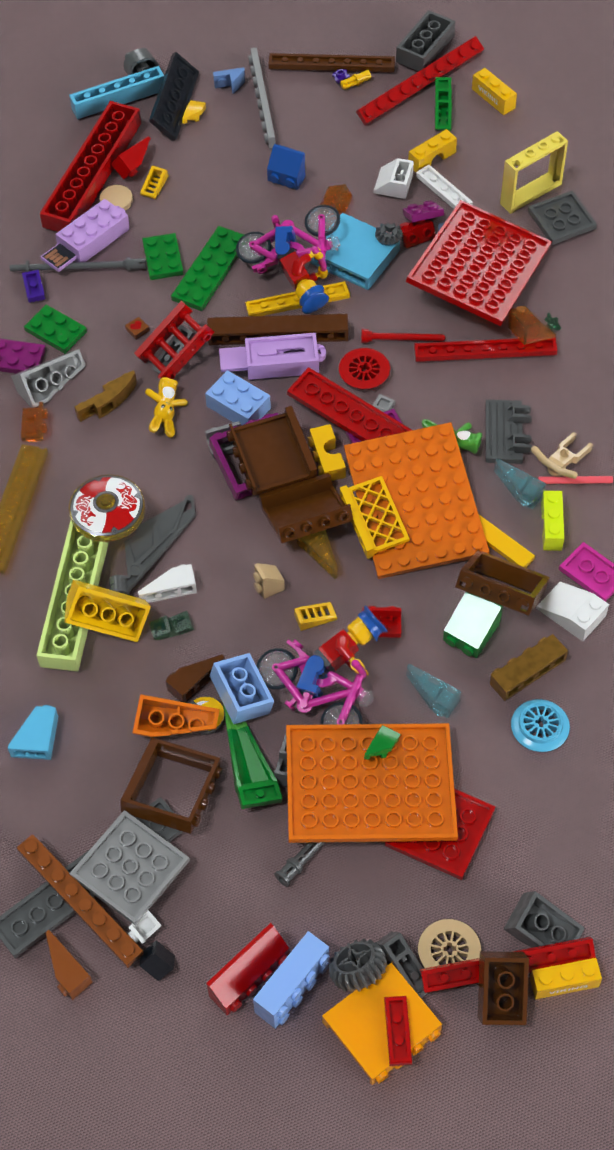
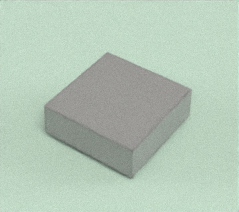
(384, 403)

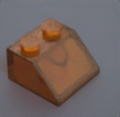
(528, 326)

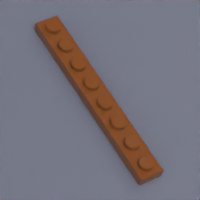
(80, 901)

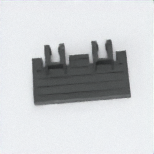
(504, 431)

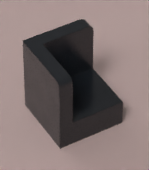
(157, 960)

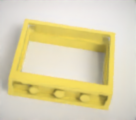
(515, 199)

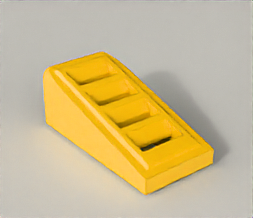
(154, 171)
(313, 609)

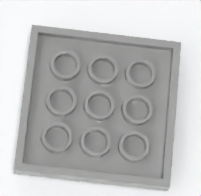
(129, 867)

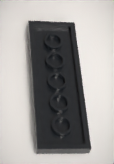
(174, 96)

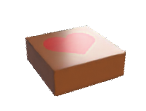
(137, 327)

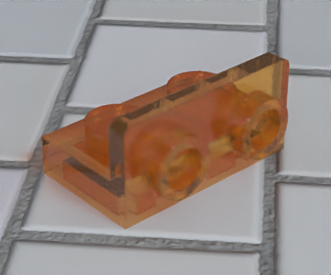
(337, 197)
(34, 423)

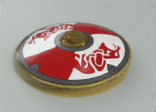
(107, 508)

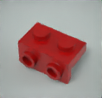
(417, 232)
(390, 618)

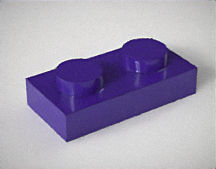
(33, 286)

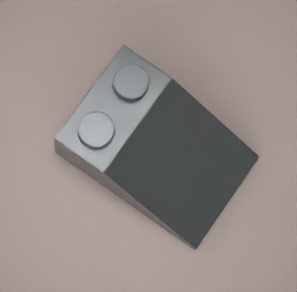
(540, 922)

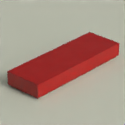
(398, 1031)

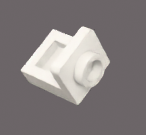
(145, 928)

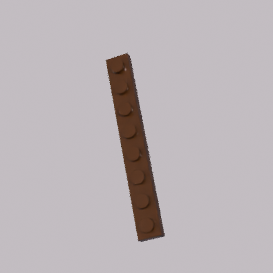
(331, 62)

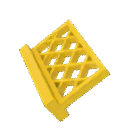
(360, 525)

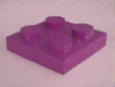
(422, 212)

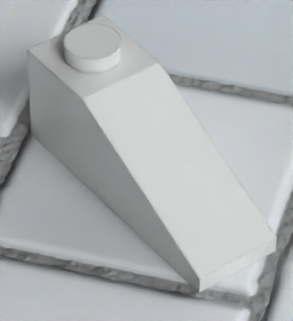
(172, 584)

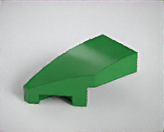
(382, 743)

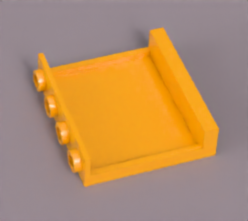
(361, 1023)

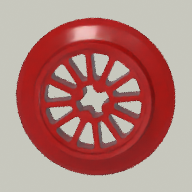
(378, 371)

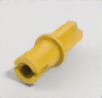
(356, 79)

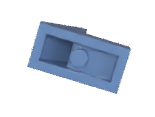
(232, 77)

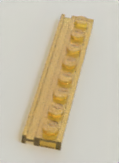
(18, 498)

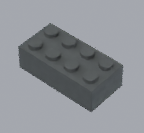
(425, 41)

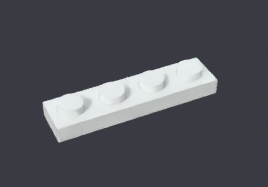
(441, 186)

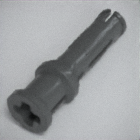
(294, 866)

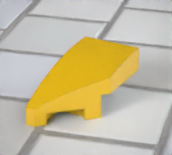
(193, 111)

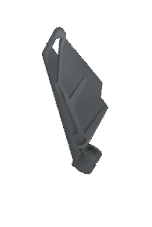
(150, 543)

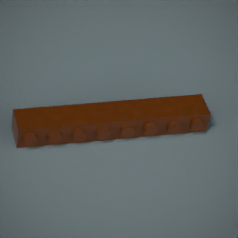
(235, 329)

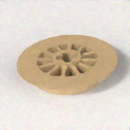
(444, 927)

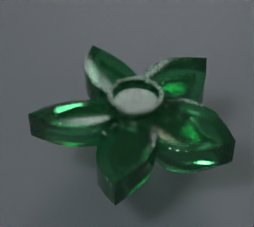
(552, 322)

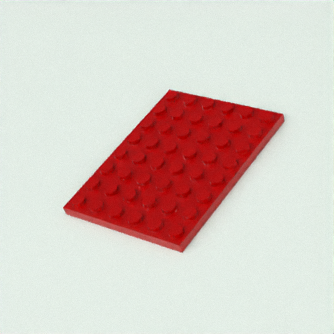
(479, 262)

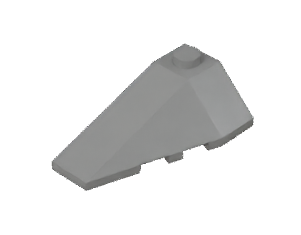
(47, 378)

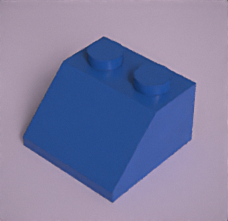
(286, 167)

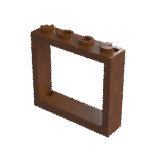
(505, 572)
(181, 755)

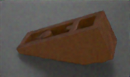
(191, 678)

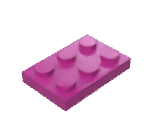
(590, 571)

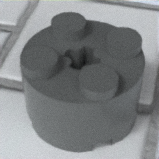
(138, 61)

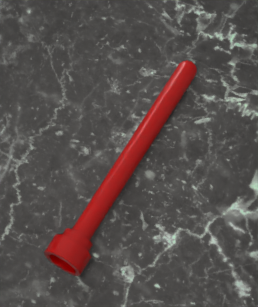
(367, 336)

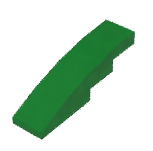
(443, 103)

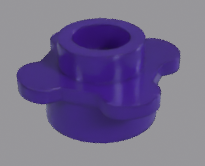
(340, 75)

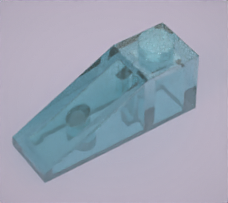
(521, 485)
(437, 694)

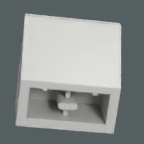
(395, 178)

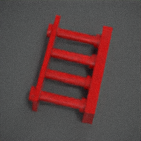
(164, 331)

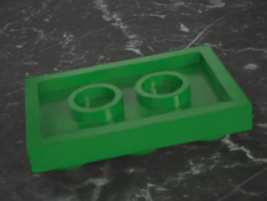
(162, 256)
(55, 329)

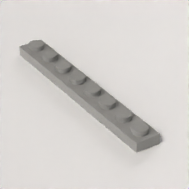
(262, 102)

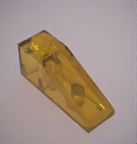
(319, 548)

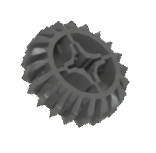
(357, 965)

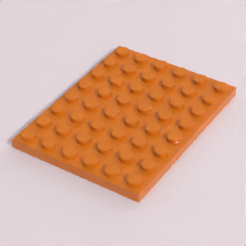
(429, 492)
(379, 799)

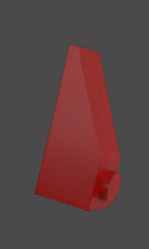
(130, 160)

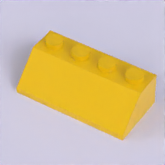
(106, 611)

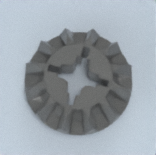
(387, 238)

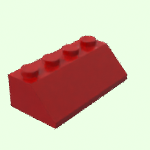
(248, 970)

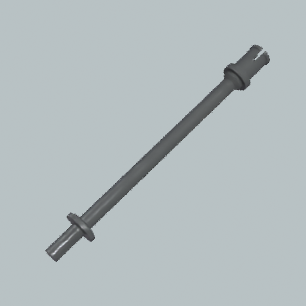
(127, 264)

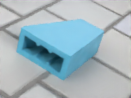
(36, 735)

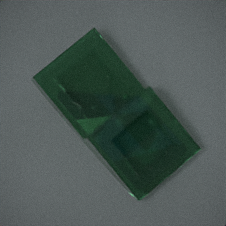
(169, 627)

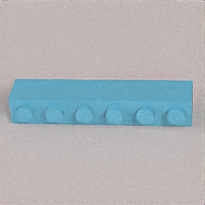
(120, 90)

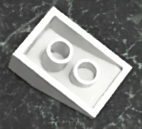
(574, 609)

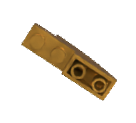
(113, 395)

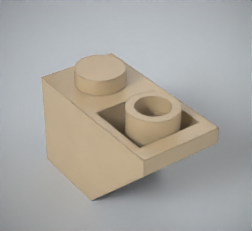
(268, 580)

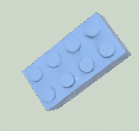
(292, 980)

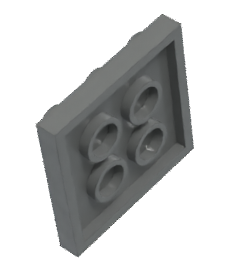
(562, 217)

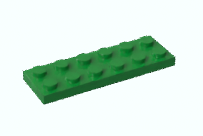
(208, 269)

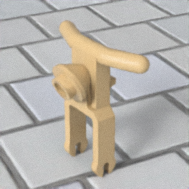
(562, 457)

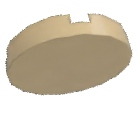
(118, 196)

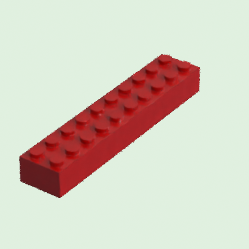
(91, 166)

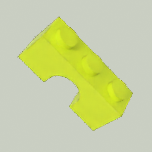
(553, 520)

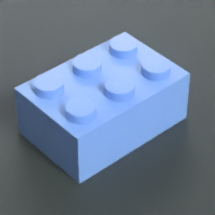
(237, 399)
(241, 688)

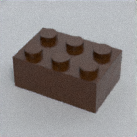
(503, 988)

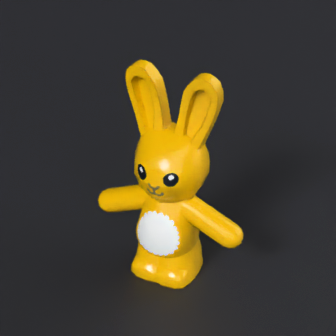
(165, 405)

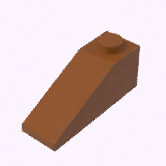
(68, 972)

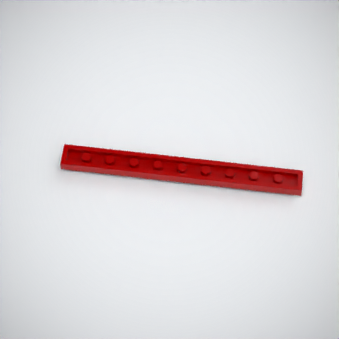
(419, 80)

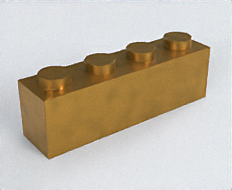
(528, 667)

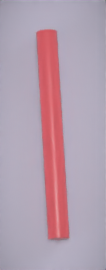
(579, 480)

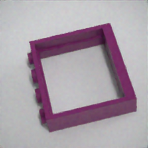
(238, 491)

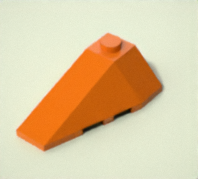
(168, 717)

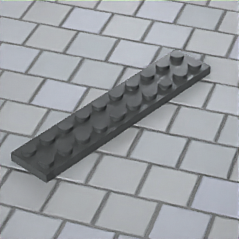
(46, 910)

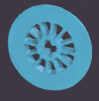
(534, 742)

